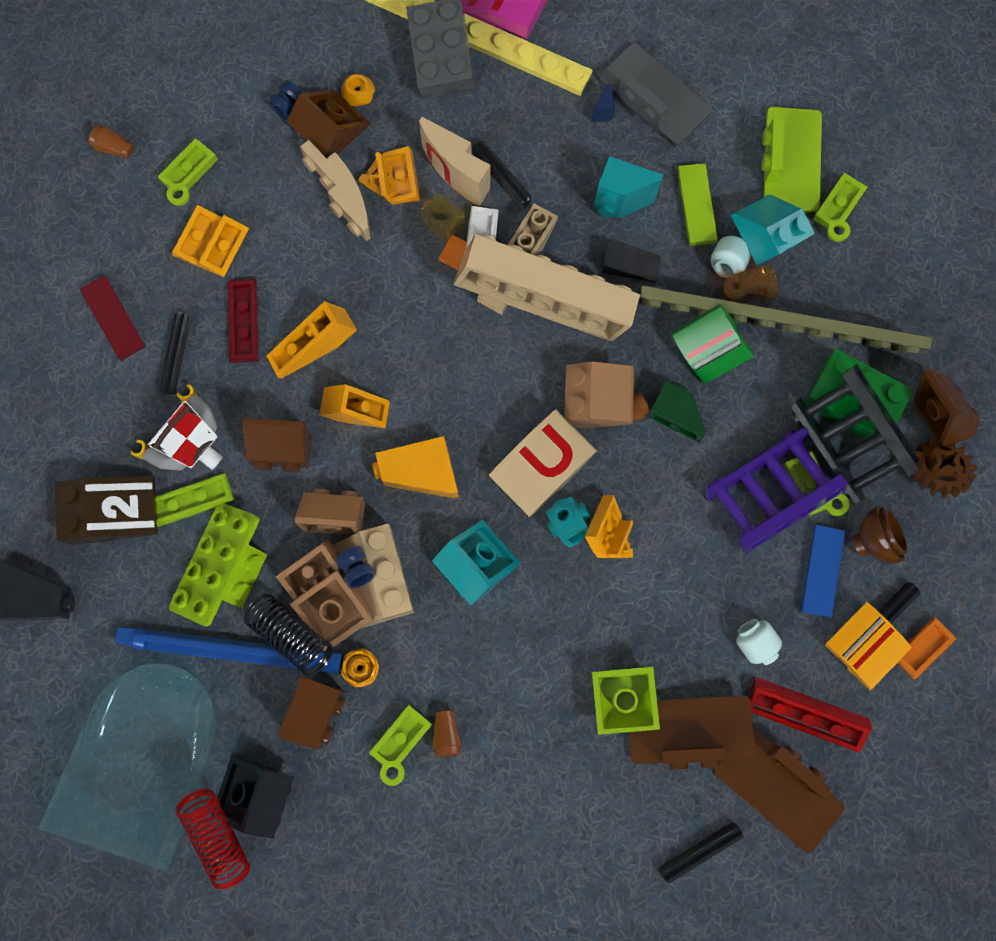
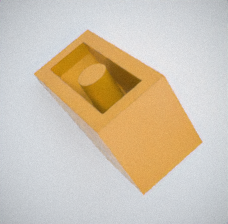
(354, 406)

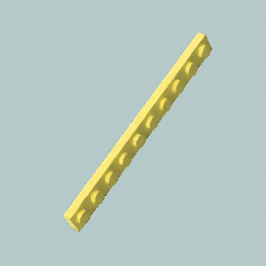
(511, 50)

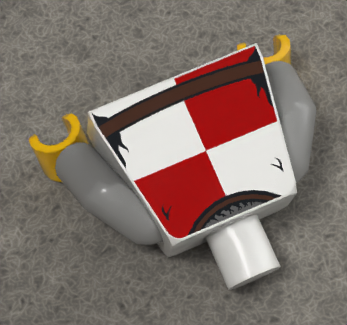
(184, 437)

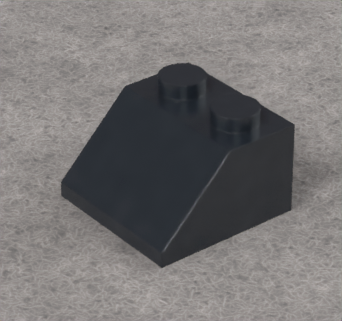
(253, 797)

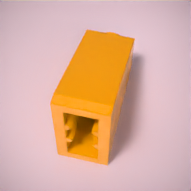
(418, 468)

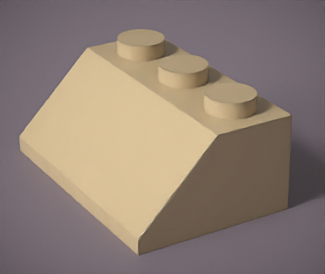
(388, 590)

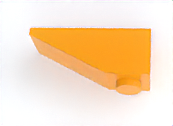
(313, 338)

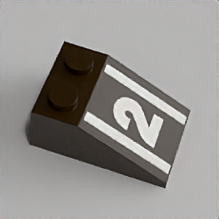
(105, 509)

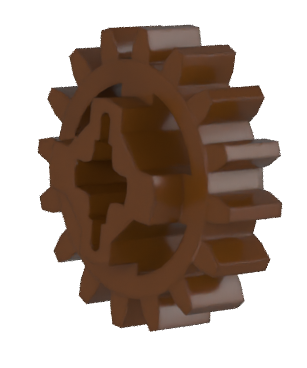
(953, 478)

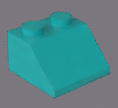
(625, 188)
(771, 227)
(475, 562)

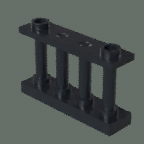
(870, 409)

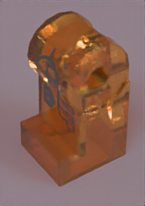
(751, 283)

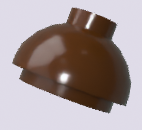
(881, 537)

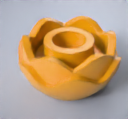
(359, 97)
(352, 661)

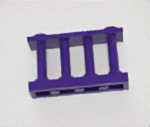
(777, 519)

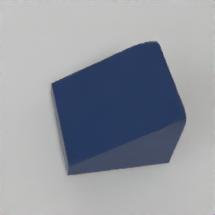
(605, 106)

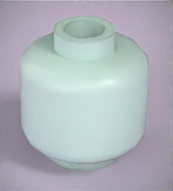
(730, 256)
(759, 642)

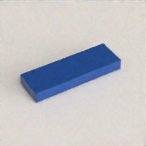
(822, 571)

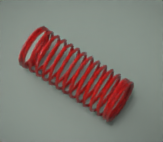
(201, 812)

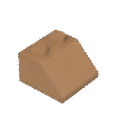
(599, 394)
(331, 513)

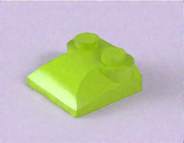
(625, 700)

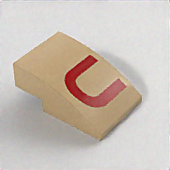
(454, 161)
(542, 463)

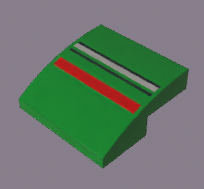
(712, 344)

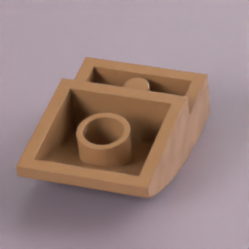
(323, 596)

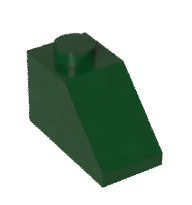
(678, 411)

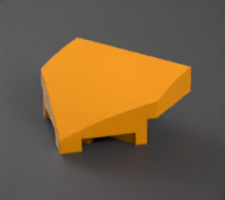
(393, 176)
(608, 531)

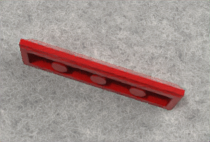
(809, 712)

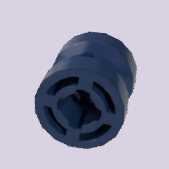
(284, 101)
(355, 567)

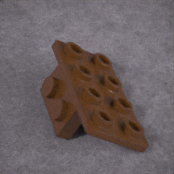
(697, 732)
(784, 792)

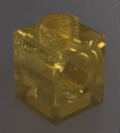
(446, 227)

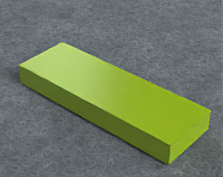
(697, 204)
(193, 499)

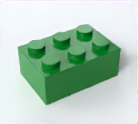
(890, 391)

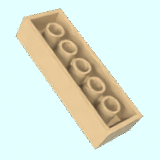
(546, 288)

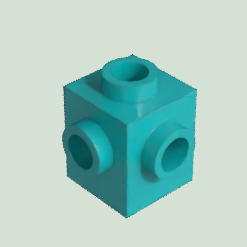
(568, 521)

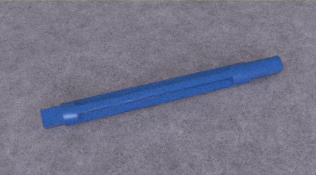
(216, 648)

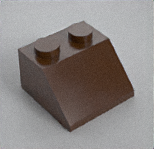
(326, 120)
(944, 409)
(277, 444)
(312, 713)

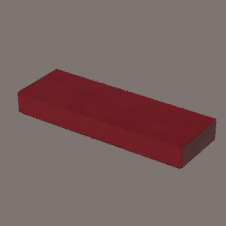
(112, 318)
(243, 321)

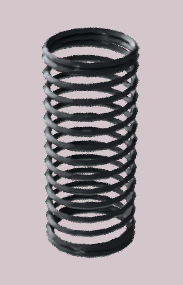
(260, 623)

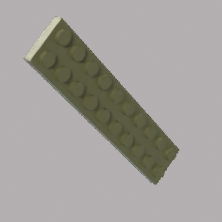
(790, 321)

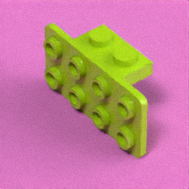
(793, 156)
(221, 566)

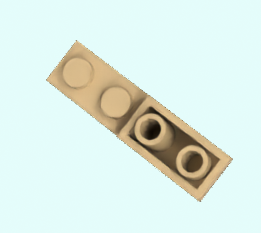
(341, 188)
(531, 238)

